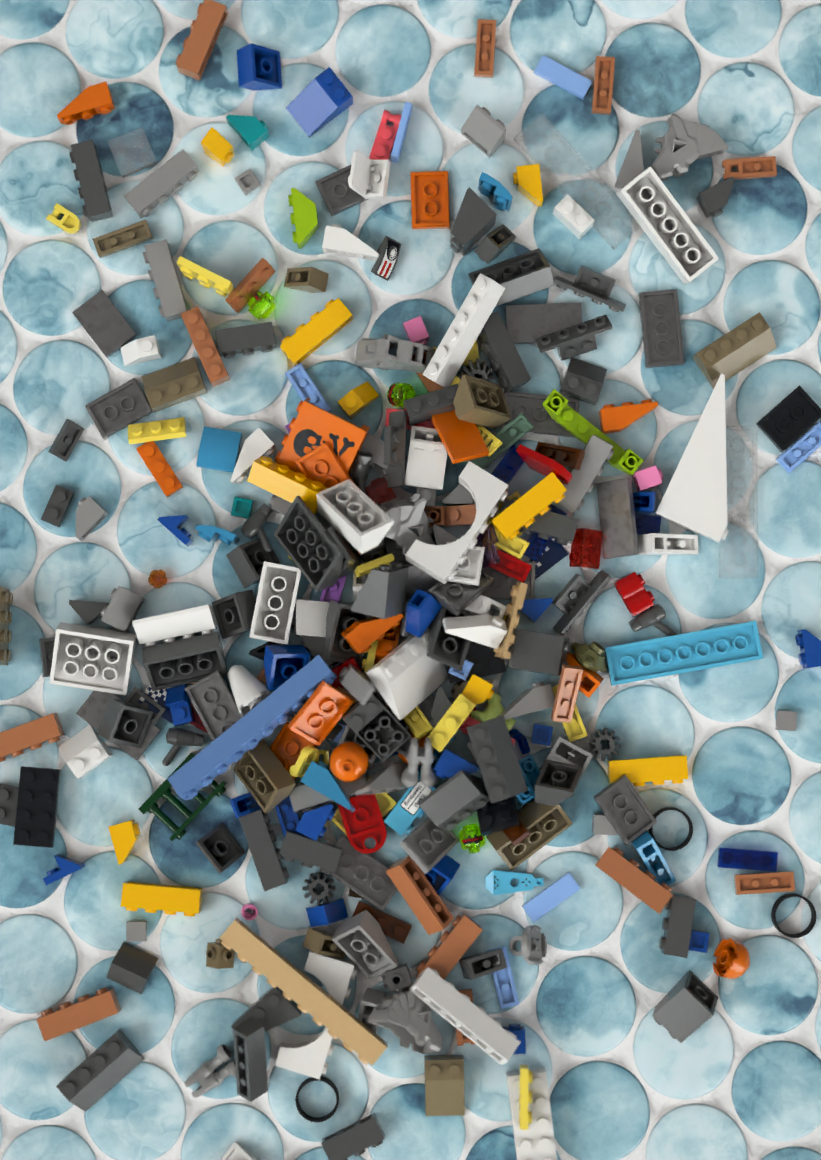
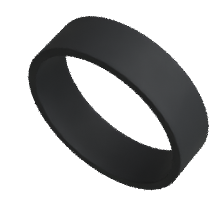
(689, 834)
(813, 917)
(317, 1119)

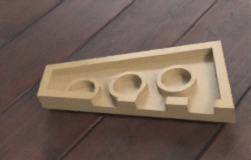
(512, 619)

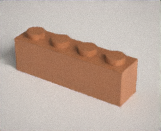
(201, 39)
(205, 346)
(30, 736)
(634, 880)
(419, 895)
(452, 946)
(78, 1014)

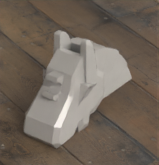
(694, 143)
(374, 354)
(408, 515)
(408, 1020)

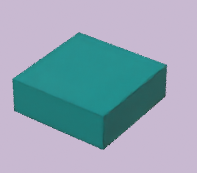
(242, 507)

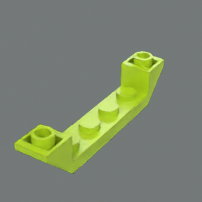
(582, 429)

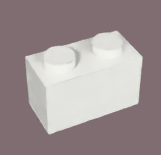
(573, 216)

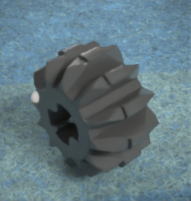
(478, 368)
(597, 745)
(325, 892)

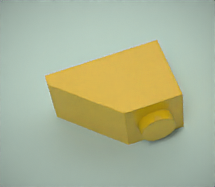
(217, 147)
(529, 182)
(357, 399)
(477, 690)
(124, 838)

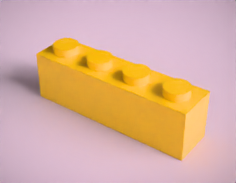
(316, 332)
(284, 482)
(528, 506)
(649, 769)
(161, 897)

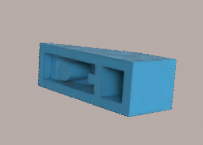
(324, 782)
(653, 859)

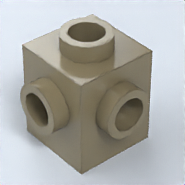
(219, 956)

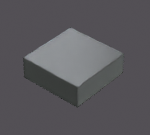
(248, 182)
(786, 720)
(136, 931)

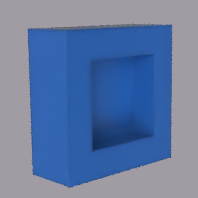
(542, 734)
(699, 941)

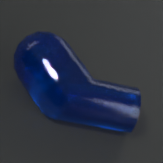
(521, 740)

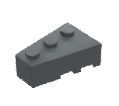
(270, 1010)

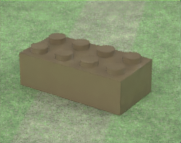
(6, 599)

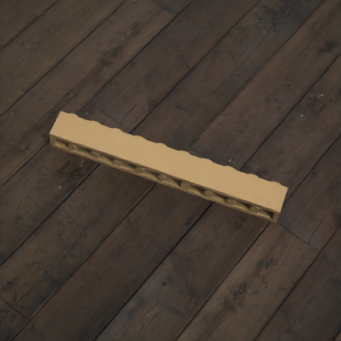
(304, 992)

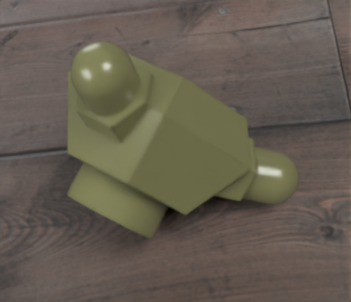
(590, 656)

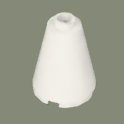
(246, 689)

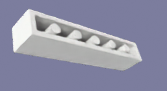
(464, 331)
(464, 1015)

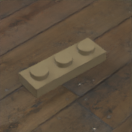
(122, 238)

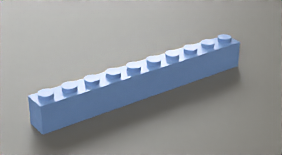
(250, 729)

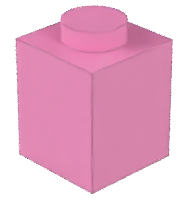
(416, 330)
(647, 478)

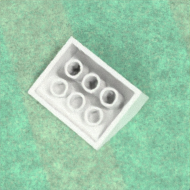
(92, 658)
(407, 675)

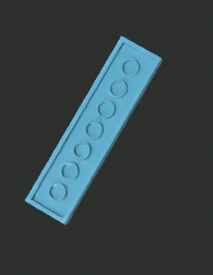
(683, 653)

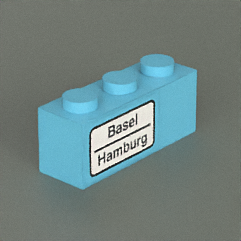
(408, 809)

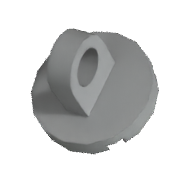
(532, 944)

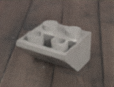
(484, 131)
(122, 608)
(568, 753)

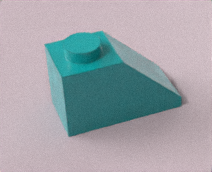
(249, 129)

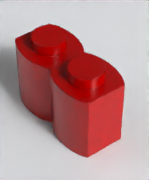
(634, 593)

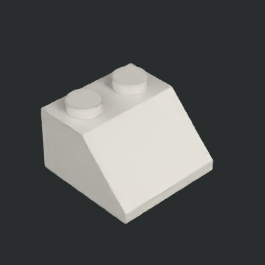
(84, 751)

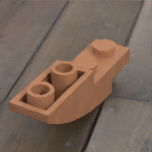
(451, 515)

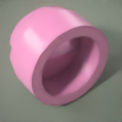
(247, 915)

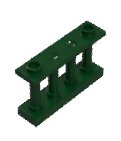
(164, 791)

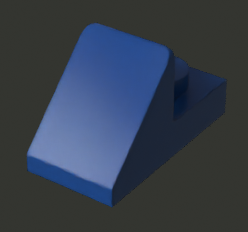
(173, 524)
(179, 705)
(66, 867)

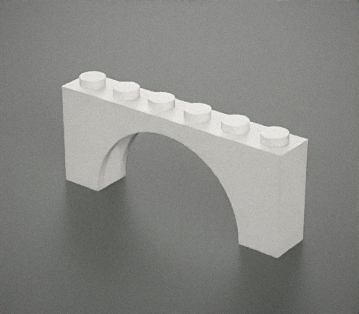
(442, 560)
(311, 1056)

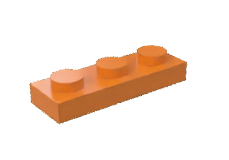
(159, 468)

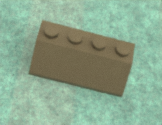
(736, 350)
(543, 824)

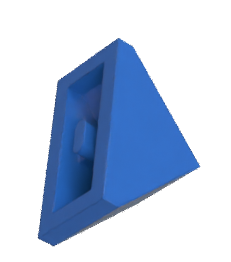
(644, 502)
(535, 607)
(244, 805)
(327, 913)

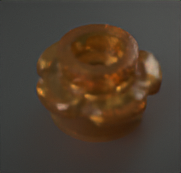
(152, 579)

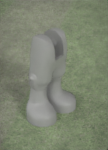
(414, 757)
(206, 1073)

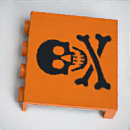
(315, 427)

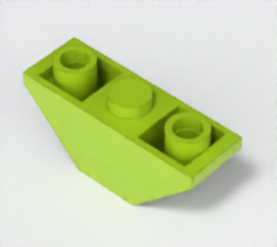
(304, 217)

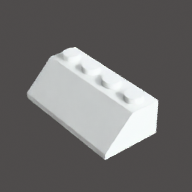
(354, 515)
(275, 603)
(174, 625)

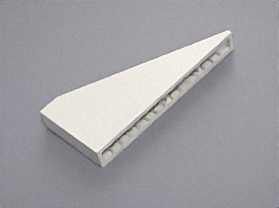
(699, 485)

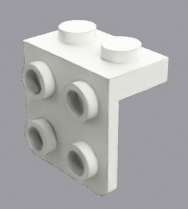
(369, 176)

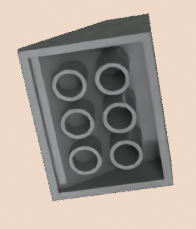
(310, 546)

